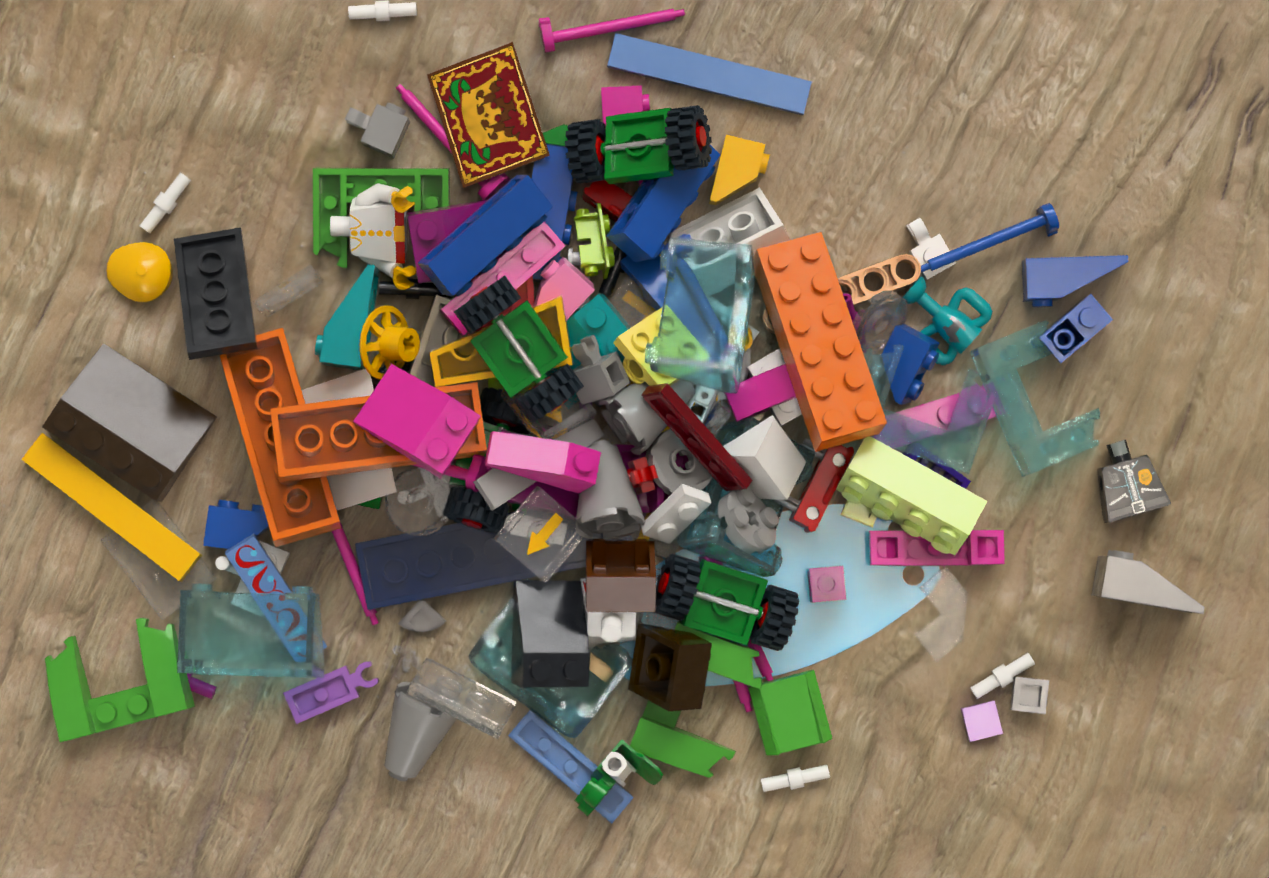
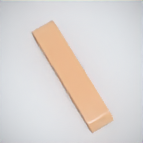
(855, 281)

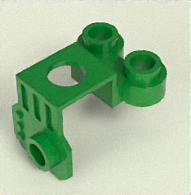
(602, 783)

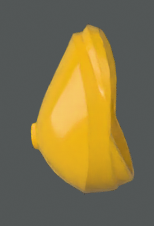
(140, 271)

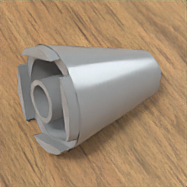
(634, 418)
(611, 503)
(413, 734)

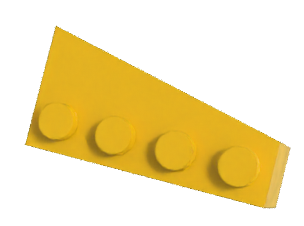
(462, 363)

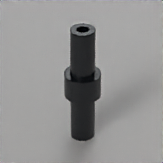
(609, 283)
(413, 292)

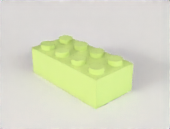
(911, 496)

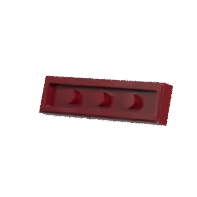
(696, 437)

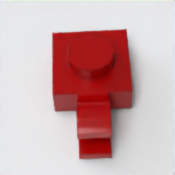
(641, 475)

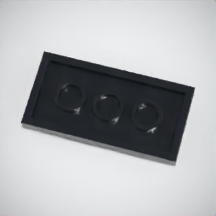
(215, 293)

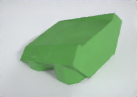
(790, 713)

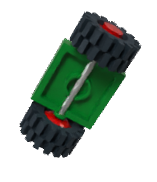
(638, 145)
(519, 349)
(469, 506)
(725, 602)

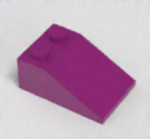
(433, 225)

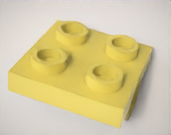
(633, 345)

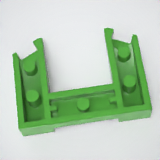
(338, 186)
(81, 715)
(657, 730)

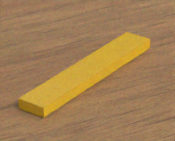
(111, 507)

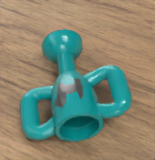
(948, 321)

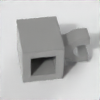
(383, 129)
(599, 374)

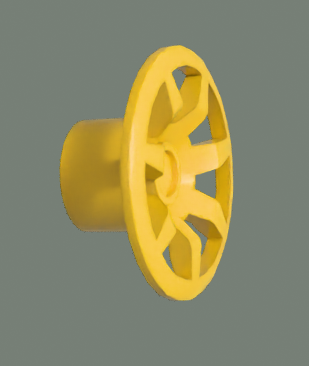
(393, 342)

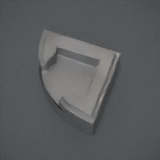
(422, 618)

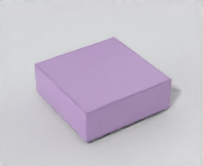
(981, 721)

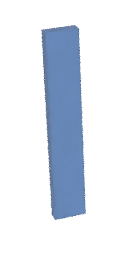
(709, 74)

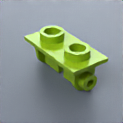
(597, 254)

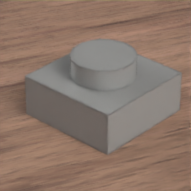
(1029, 695)

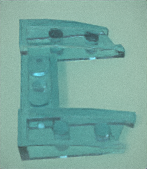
(1030, 445)
(948, 447)

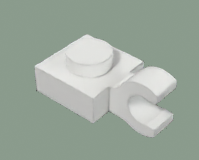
(927, 247)

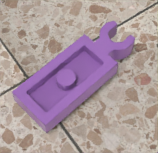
(327, 692)

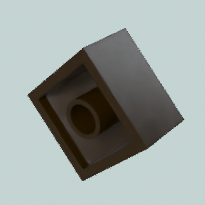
(670, 667)

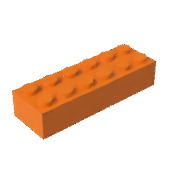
(818, 342)
(264, 381)
(324, 441)

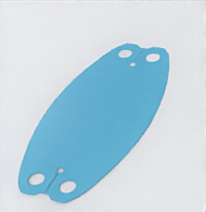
(826, 628)

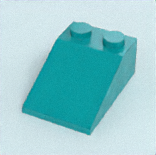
(597, 319)
(341, 336)

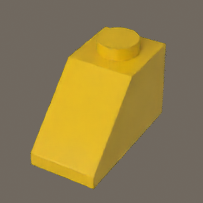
(738, 167)

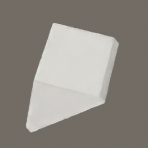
(768, 459)

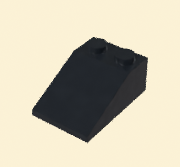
(549, 634)

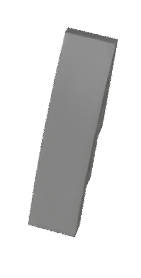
(501, 486)

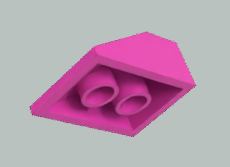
(417, 420)

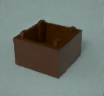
(620, 576)

